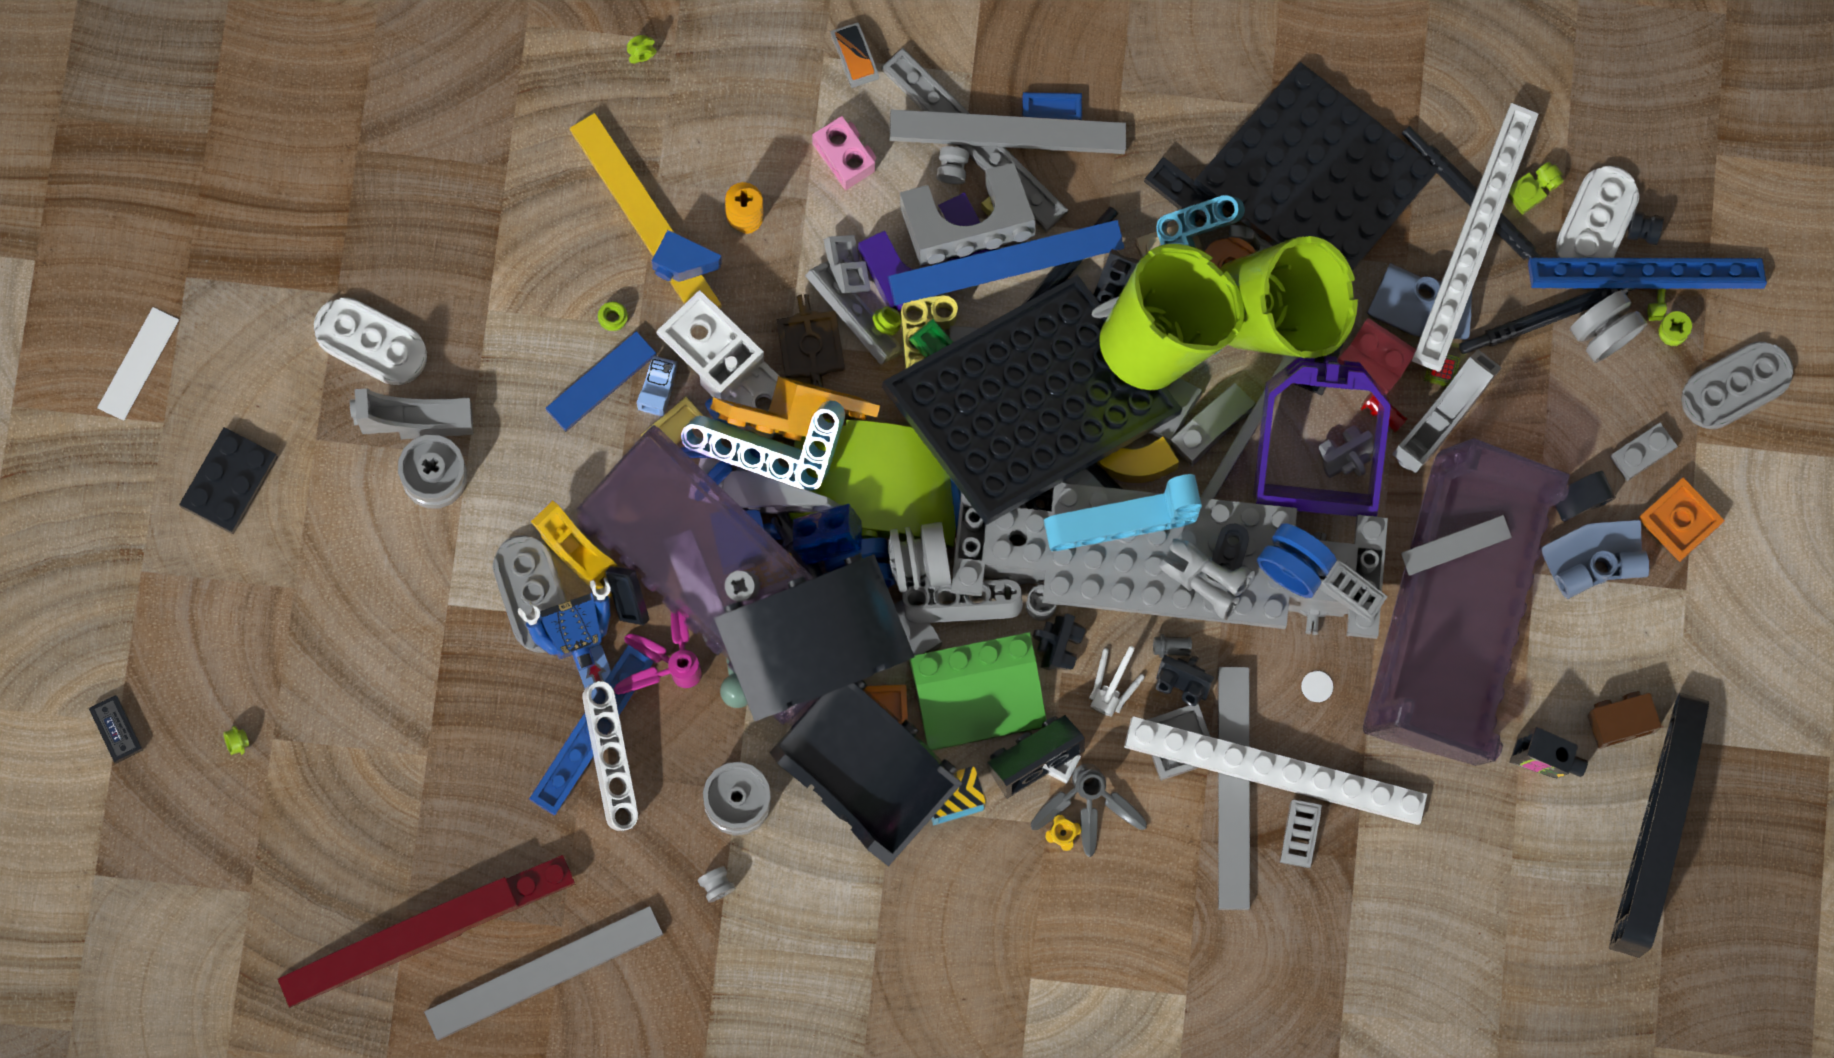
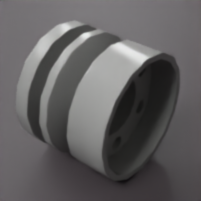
(919, 557)

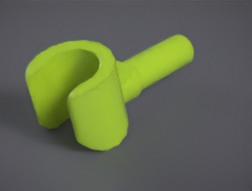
(1657, 310)

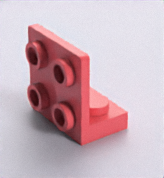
(1380, 354)

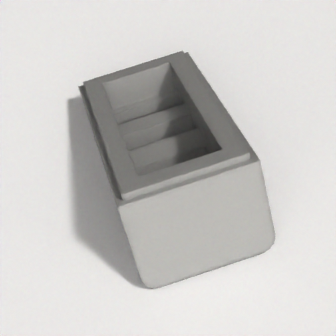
(1347, 600)
(1313, 823)

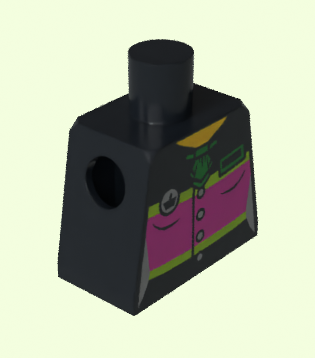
(1547, 754)

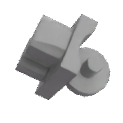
(1350, 455)

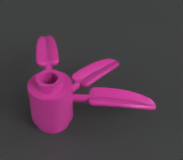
(681, 665)

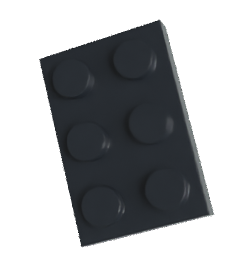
(228, 480)

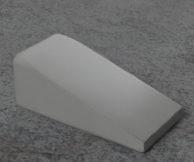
(920, 635)

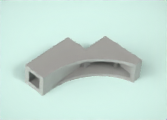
(1447, 412)
(409, 416)

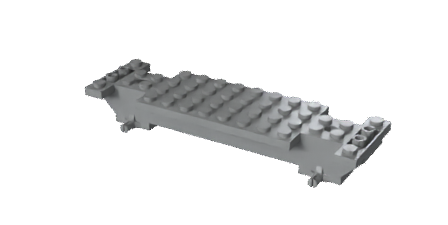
(1127, 571)

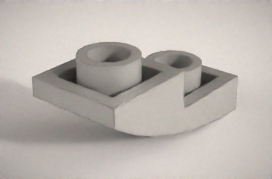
(1187, 397)

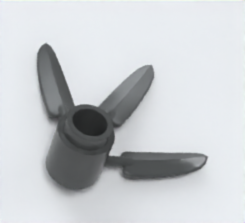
(1089, 815)

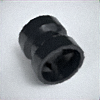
(1645, 227)

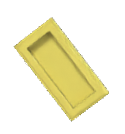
(676, 419)

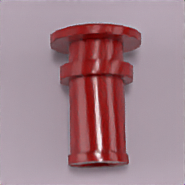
(1396, 419)

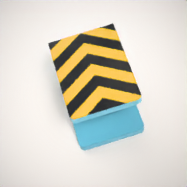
(965, 800)

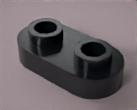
(1227, 554)

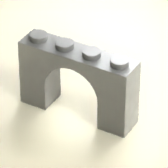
(940, 240)

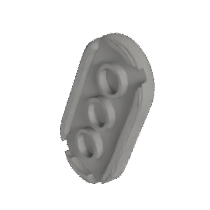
(1737, 385)
(526, 575)

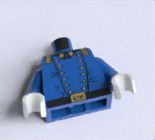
(572, 626)

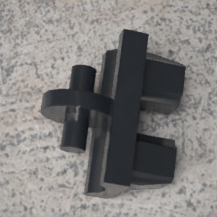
(1114, 276)
(1054, 641)
(1185, 677)

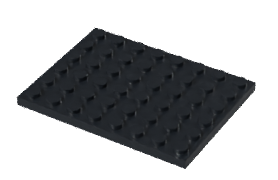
(1025, 401)

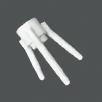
(1107, 700)

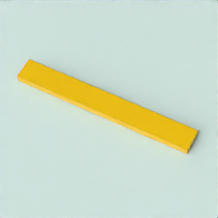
(632, 197)

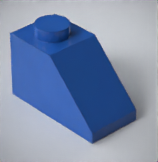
(683, 259)

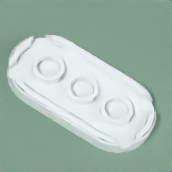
(1598, 215)
(370, 341)

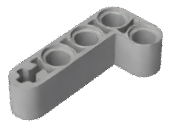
(962, 607)

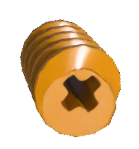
(744, 207)

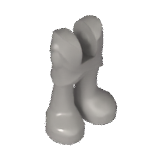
(1234, 581)

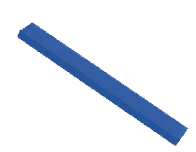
(1005, 262)
(1648, 273)

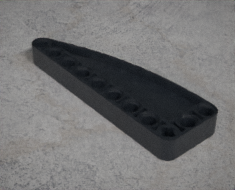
(1660, 830)

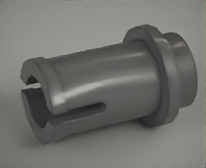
(1172, 646)

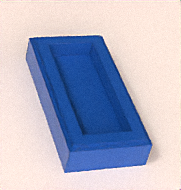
(1052, 105)

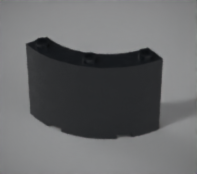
(814, 637)
(867, 768)

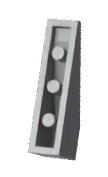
(770, 496)

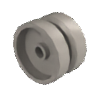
(1608, 326)
(429, 454)
(741, 816)

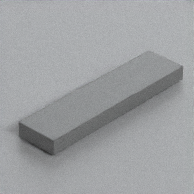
(854, 314)

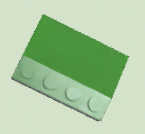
(978, 691)

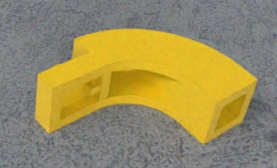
(1141, 464)
(572, 545)

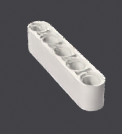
(615, 741)

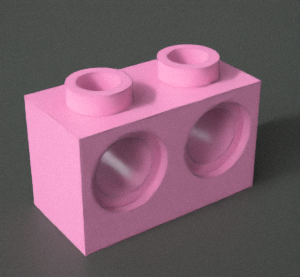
(838, 155)

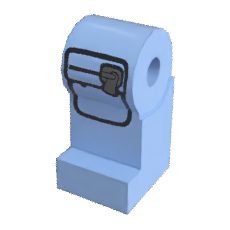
(657, 386)

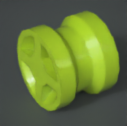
(1670, 333)

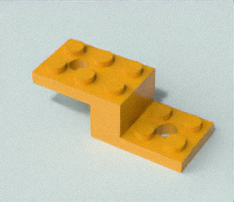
(791, 408)

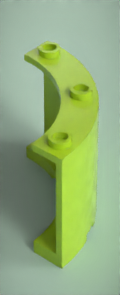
(886, 480)

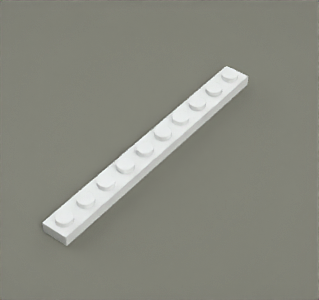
(1475, 237)
(1275, 770)

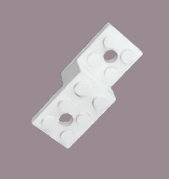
(726, 359)

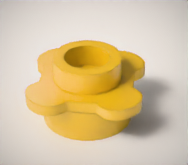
(1060, 824)

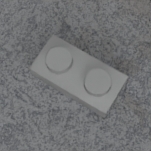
(1643, 451)

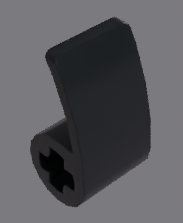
(1584, 494)

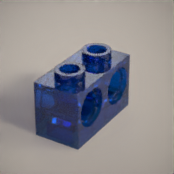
(827, 534)

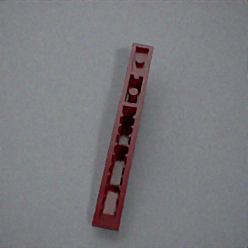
(425, 930)

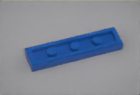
(600, 381)

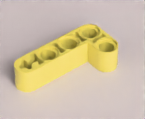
(928, 308)

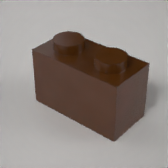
(1624, 719)

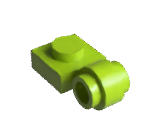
(1529, 192)

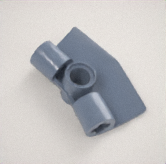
(1404, 308)
(1613, 543)

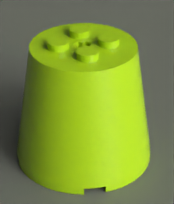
(1294, 298)
(1170, 317)

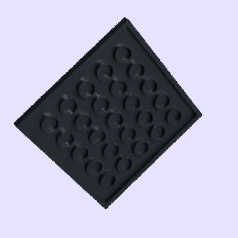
(1317, 169)

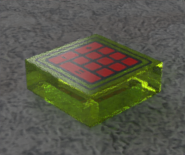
(1446, 374)

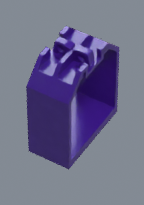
(1326, 374)

